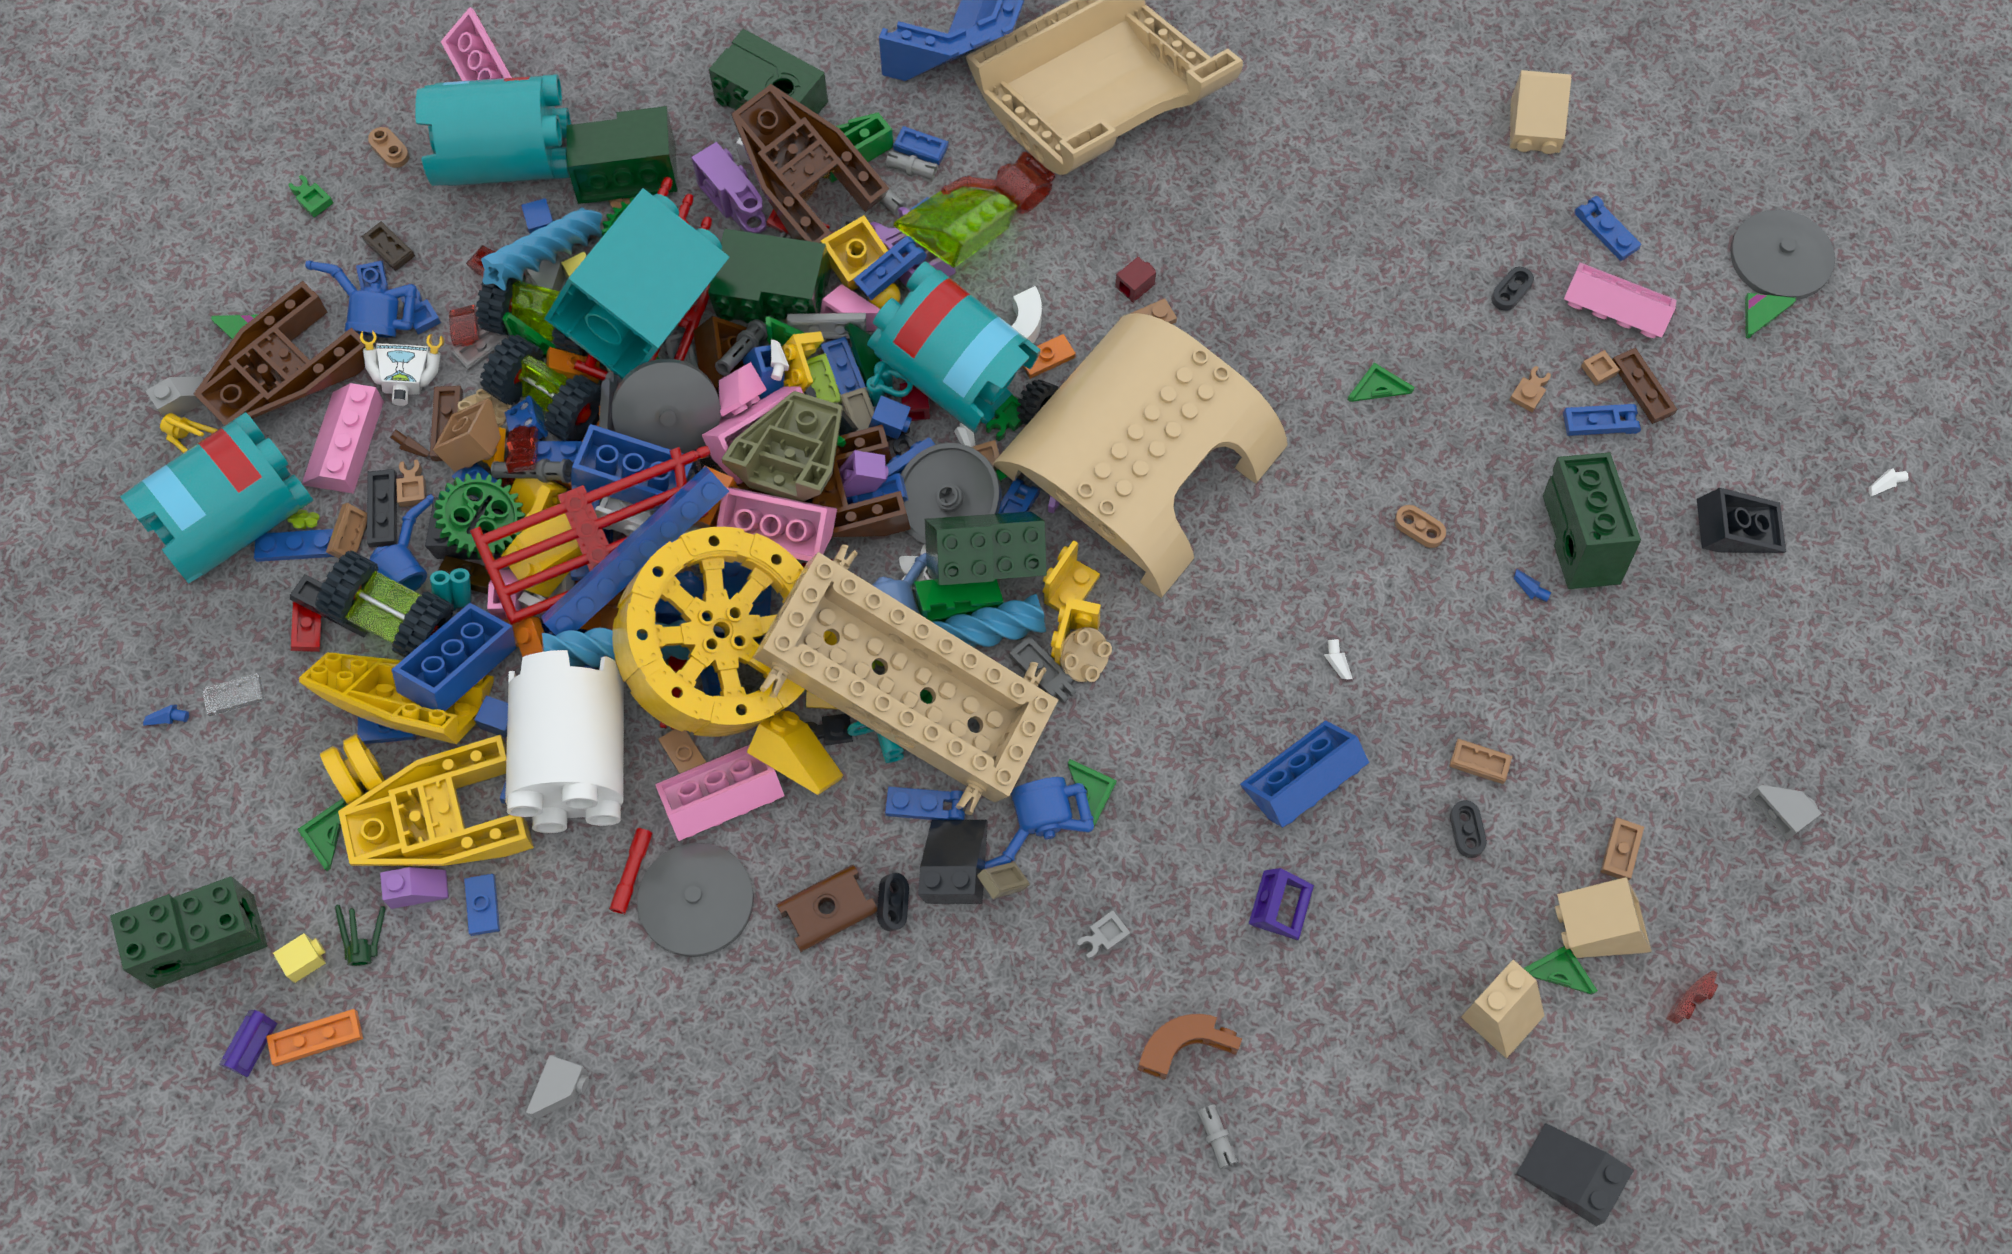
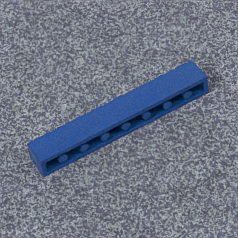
(632, 554)

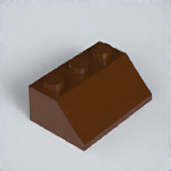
(712, 342)

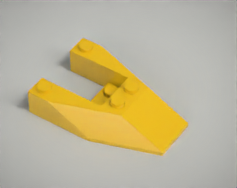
(418, 815)

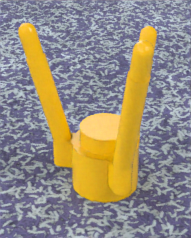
(179, 427)

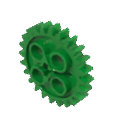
(456, 503)

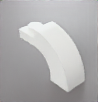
(1029, 313)

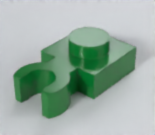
(311, 197)
(1006, 418)

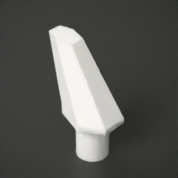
(778, 361)
(965, 435)
(1887, 481)
(1338, 659)

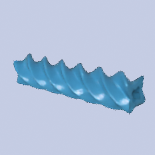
(541, 245)
(991, 625)
(598, 642)

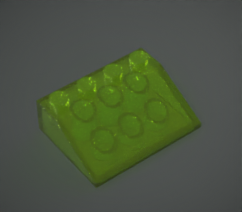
(958, 222)

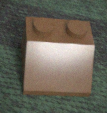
(469, 436)

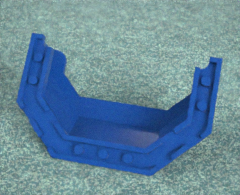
(916, 49)

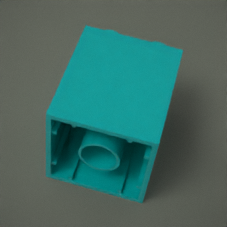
(637, 284)

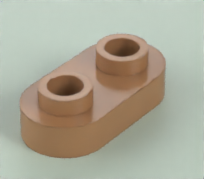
(387, 145)
(1421, 525)

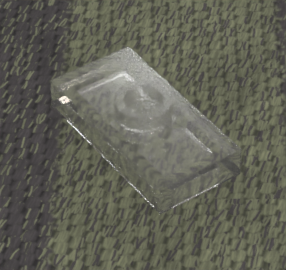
(233, 694)

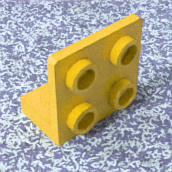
(797, 351)
(536, 494)
(1068, 579)
(1074, 616)

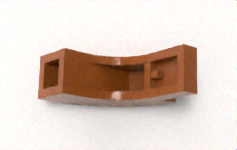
(1181, 1033)

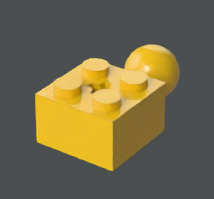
(863, 241)

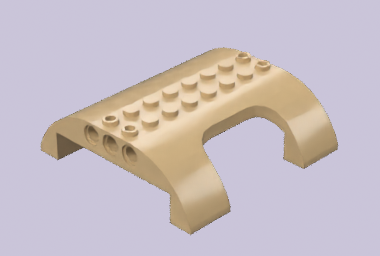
(1092, 75)
(1135, 430)

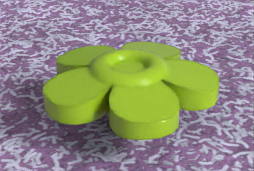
(303, 519)

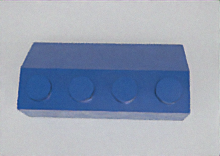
(1305, 773)

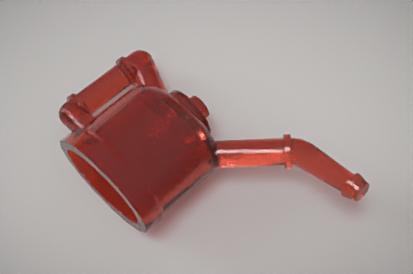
(1014, 181)

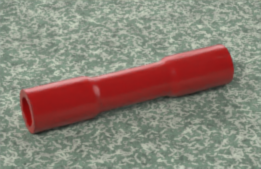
(625, 887)

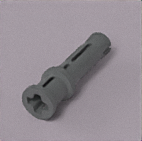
(728, 362)
(544, 471)

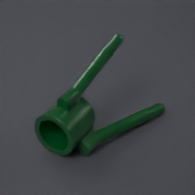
(357, 950)

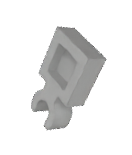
(1106, 933)

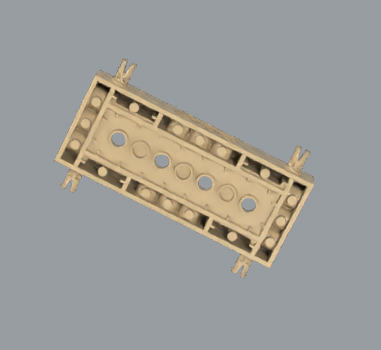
(915, 658)

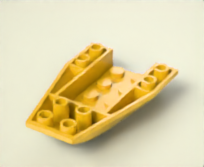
(368, 690)

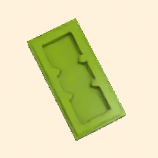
(823, 379)

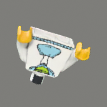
(401, 368)

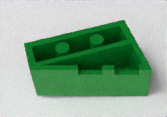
(869, 135)
(944, 601)

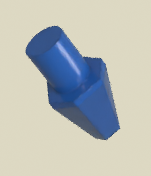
(1531, 586)
(166, 715)

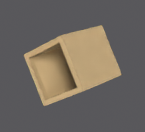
(1539, 111)
(1603, 920)
(1507, 1009)

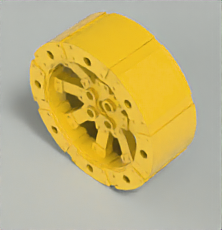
(642, 661)

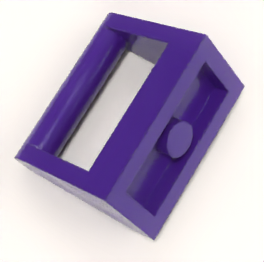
(1269, 901)
(248, 1043)

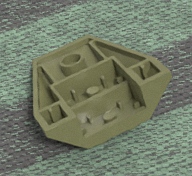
(788, 448)

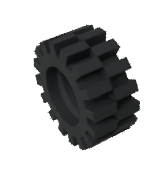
(1034, 399)

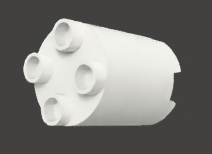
(565, 742)

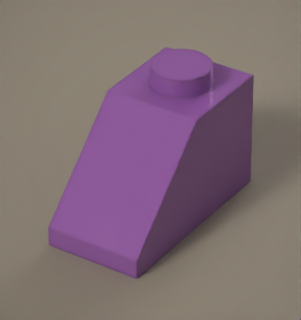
(863, 473)
(413, 886)

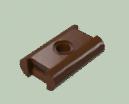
(815, 926)

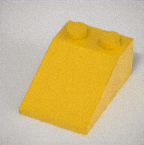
(546, 559)
(794, 751)

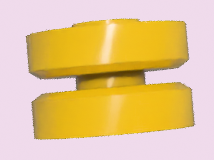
(357, 768)

